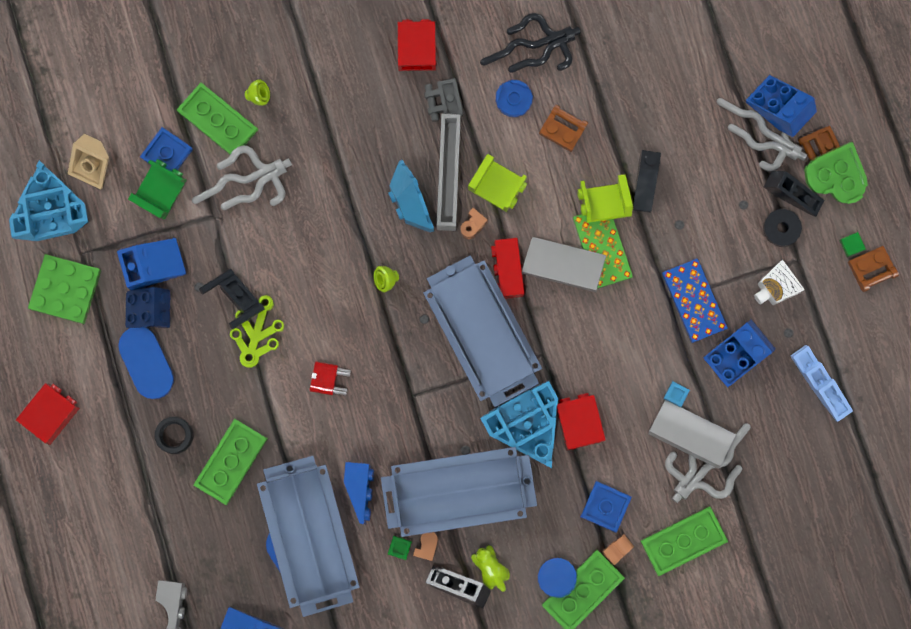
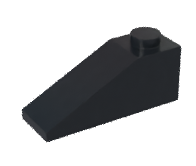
(646, 180)
(793, 192)
(459, 586)

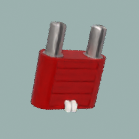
(324, 378)

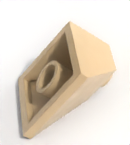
(89, 161)

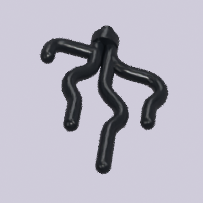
(555, 38)

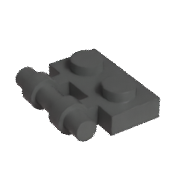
(449, 99)

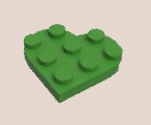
(838, 174)

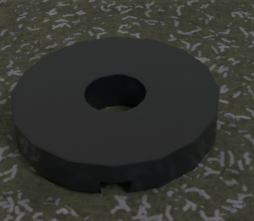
(786, 217)

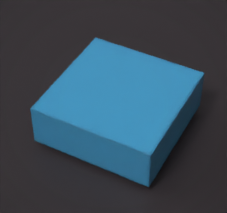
(676, 394)

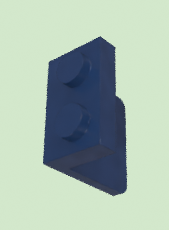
(148, 308)

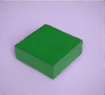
(852, 244)
(399, 547)

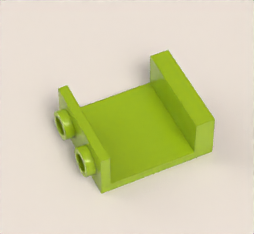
(497, 184)
(606, 201)

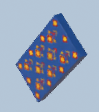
(694, 300)

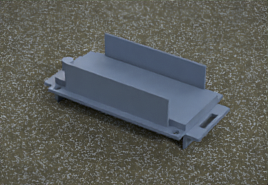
(482, 330)
(459, 491)
(307, 535)

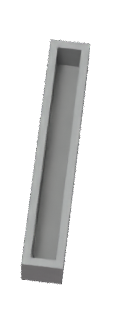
(448, 172)

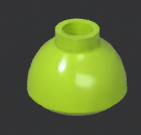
(258, 93)
(385, 278)

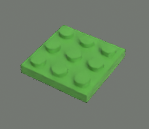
(64, 289)

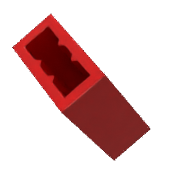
(416, 45)
(48, 413)
(580, 421)

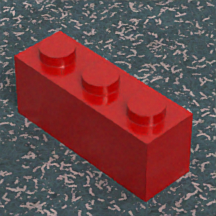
(508, 267)

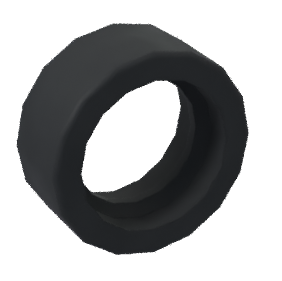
(159, 435)

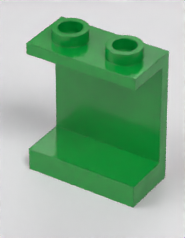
(159, 189)

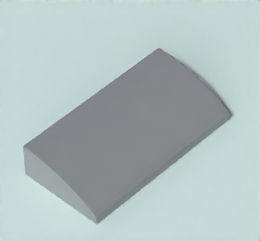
(564, 264)
(692, 434)

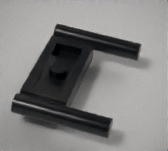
(238, 294)

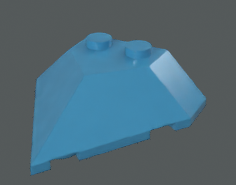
(409, 199)
(47, 209)
(526, 422)

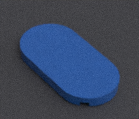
(146, 363)

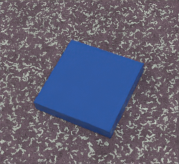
(167, 149)
(606, 506)

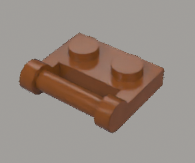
(560, 133)
(824, 140)
(870, 262)

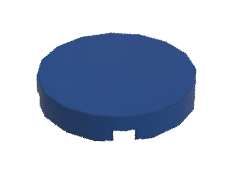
(514, 98)
(557, 577)

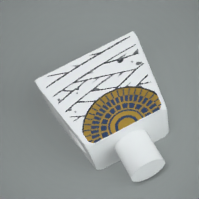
(778, 285)

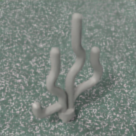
(781, 144)
(266, 172)
(691, 481)

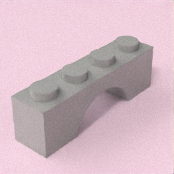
(171, 596)

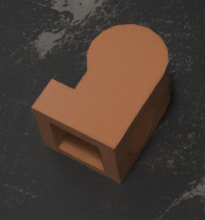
(471, 228)
(428, 547)
(617, 549)

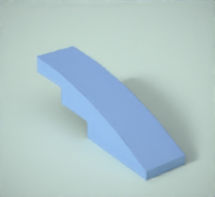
(821, 383)

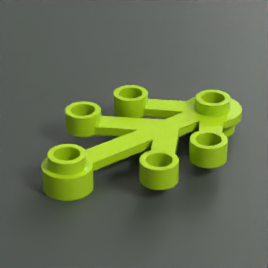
(256, 335)

